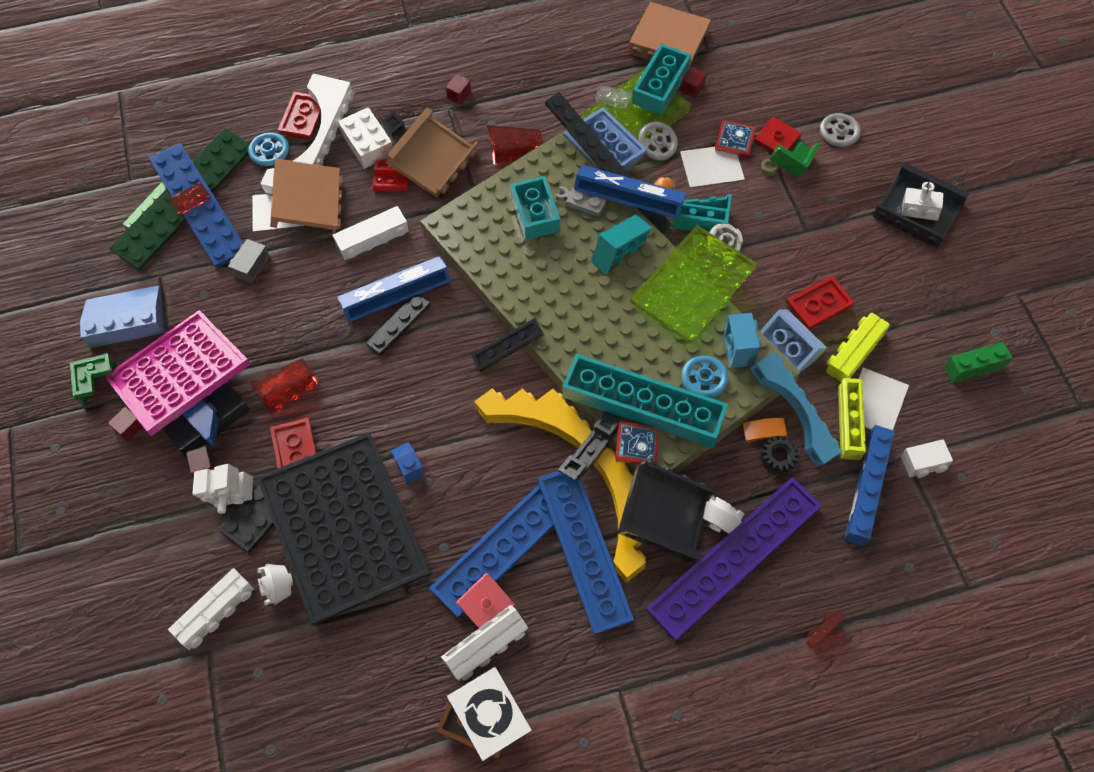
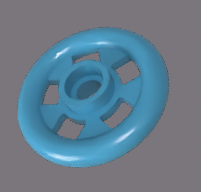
(268, 148)
(705, 362)

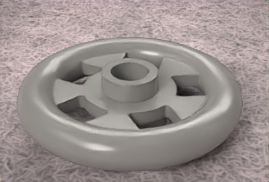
(666, 131)
(843, 132)

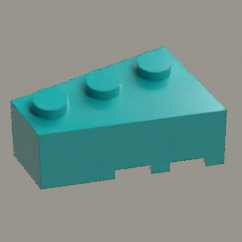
(703, 213)
(619, 241)

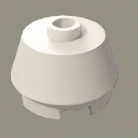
(728, 235)
(721, 515)
(275, 583)

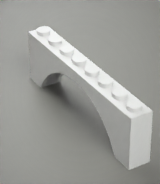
(333, 99)

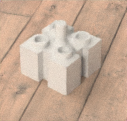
(222, 486)

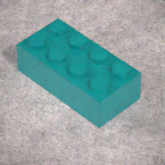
(661, 79)

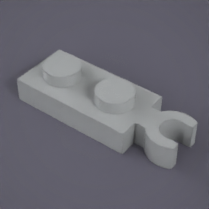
(582, 201)

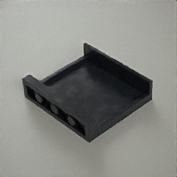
(924, 229)
(229, 409)
(665, 510)

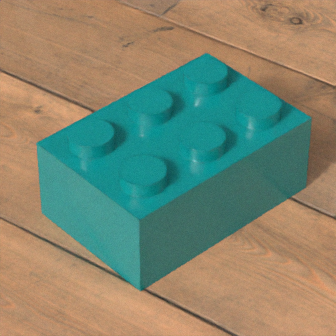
(535, 207)

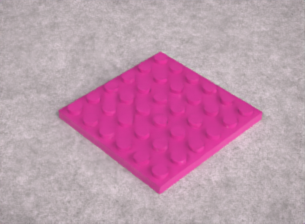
(176, 372)

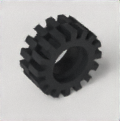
(779, 444)

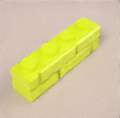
(858, 347)
(851, 419)

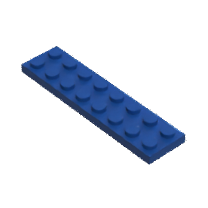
(206, 219)
(496, 550)
(585, 552)

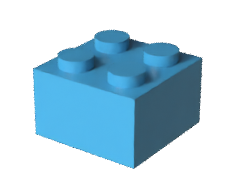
(742, 340)

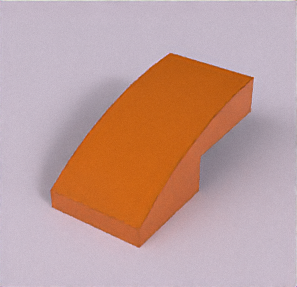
(764, 429)

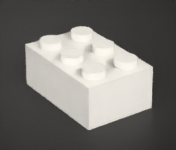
(365, 137)

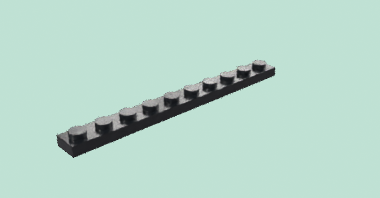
(595, 148)

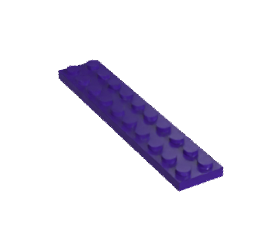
(733, 559)

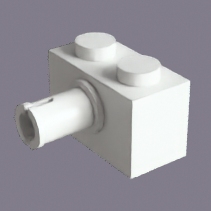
(922, 202)

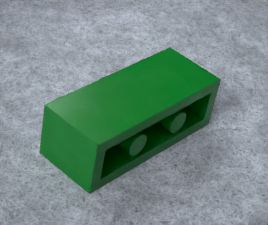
(977, 362)

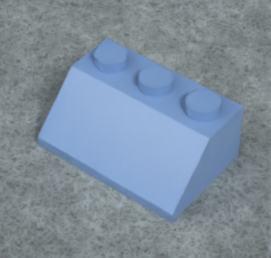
(793, 339)

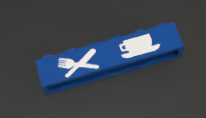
(629, 191)
(394, 289)
(869, 486)

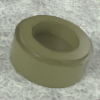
(769, 168)

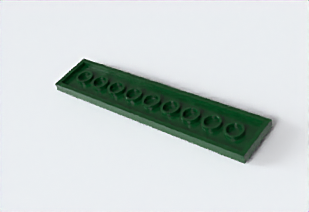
(161, 219)

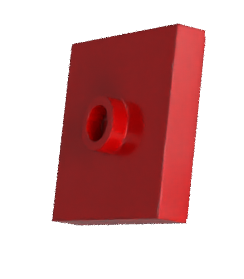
(777, 133)

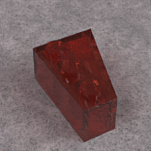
(512, 143)
(284, 386)

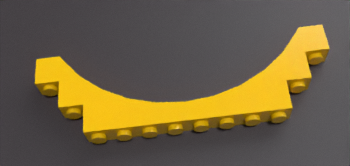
(556, 416)

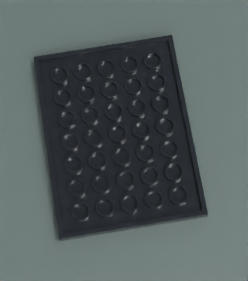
(342, 528)

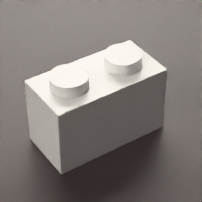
(926, 458)

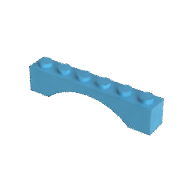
(818, 441)

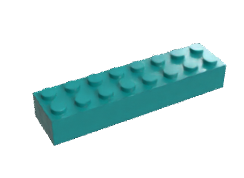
(644, 400)

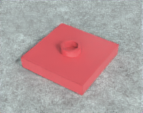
(484, 601)

